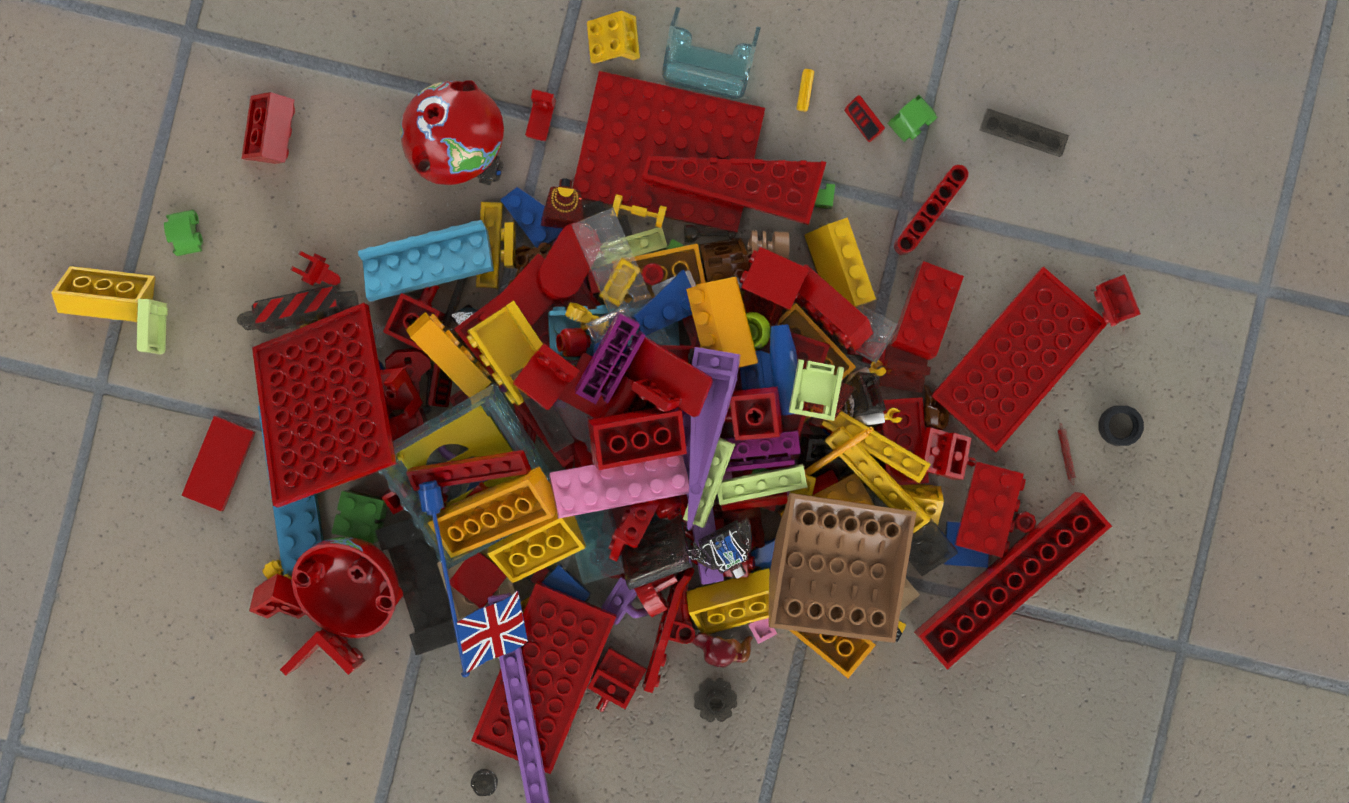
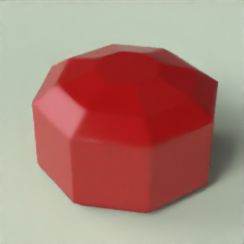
(1025, 522)

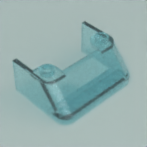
(705, 68)

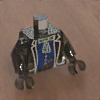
(725, 548)

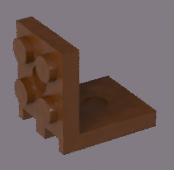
(725, 260)

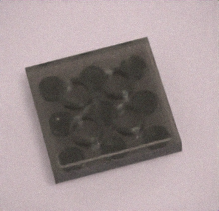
(657, 554)

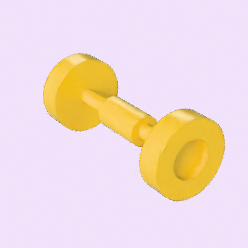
(639, 210)

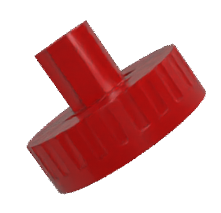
(651, 594)

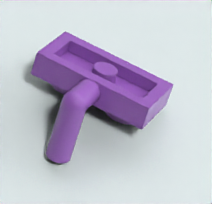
(620, 602)

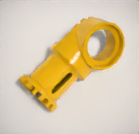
(581, 314)

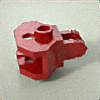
(317, 271)
(415, 367)

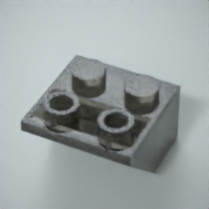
(813, 449)

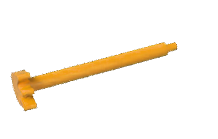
(838, 451)

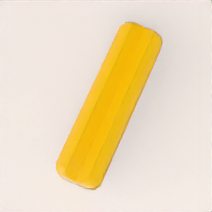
(805, 90)

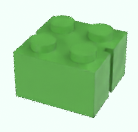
(359, 515)

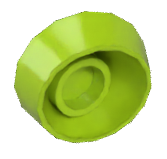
(759, 329)

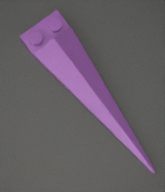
(708, 425)

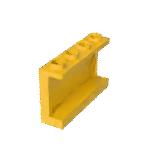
(505, 345)

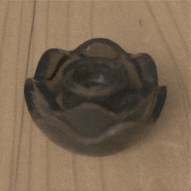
(484, 789)

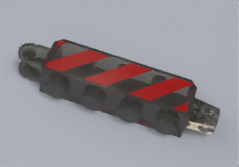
(296, 309)

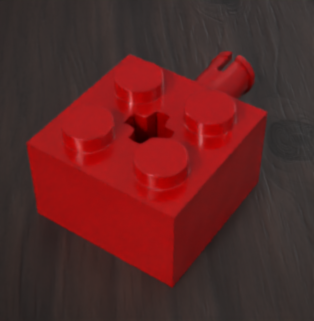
(408, 310)
(747, 424)

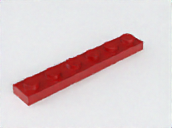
(471, 469)

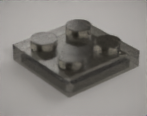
(930, 548)

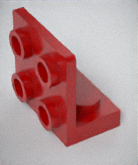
(545, 376)

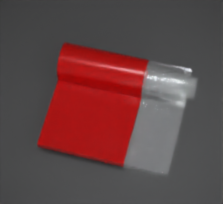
(577, 410)

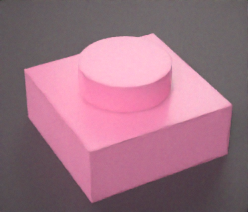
(762, 630)

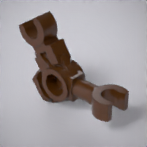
(526, 254)

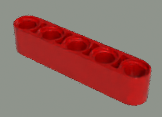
(935, 200)

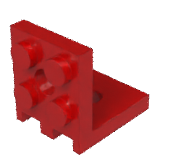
(335, 646)

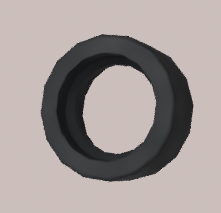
(1137, 420)

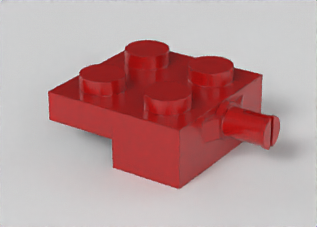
(946, 453)
(616, 679)

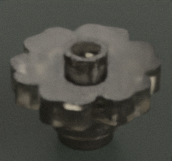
(715, 689)

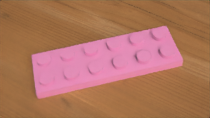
(592, 490)

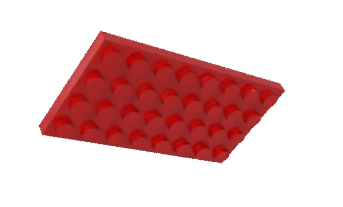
(1019, 359)
(559, 662)

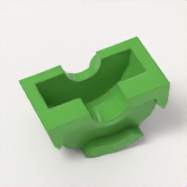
(911, 118)
(182, 232)

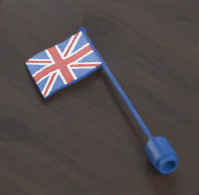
(488, 630)

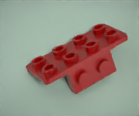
(668, 380)

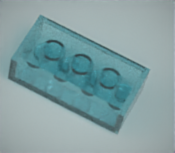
(597, 533)

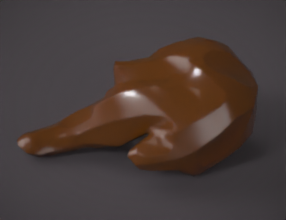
(934, 414)

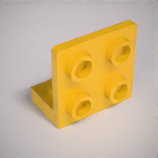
(613, 37)
(928, 498)

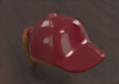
(721, 651)

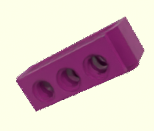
(606, 357)
(786, 443)

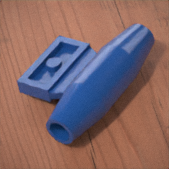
(776, 368)

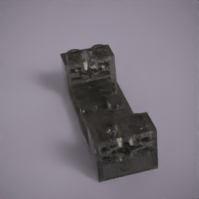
(421, 585)

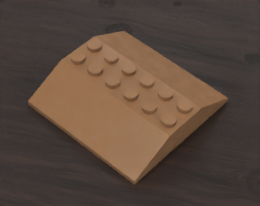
(839, 568)

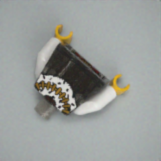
(866, 399)

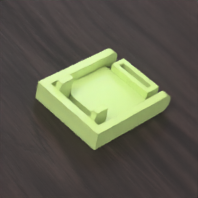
(151, 327)
(817, 386)

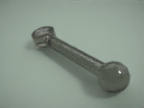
(427, 408)

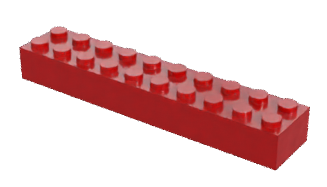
(1012, 579)

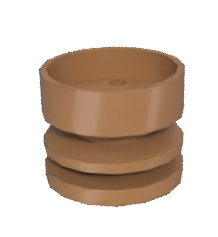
(778, 245)

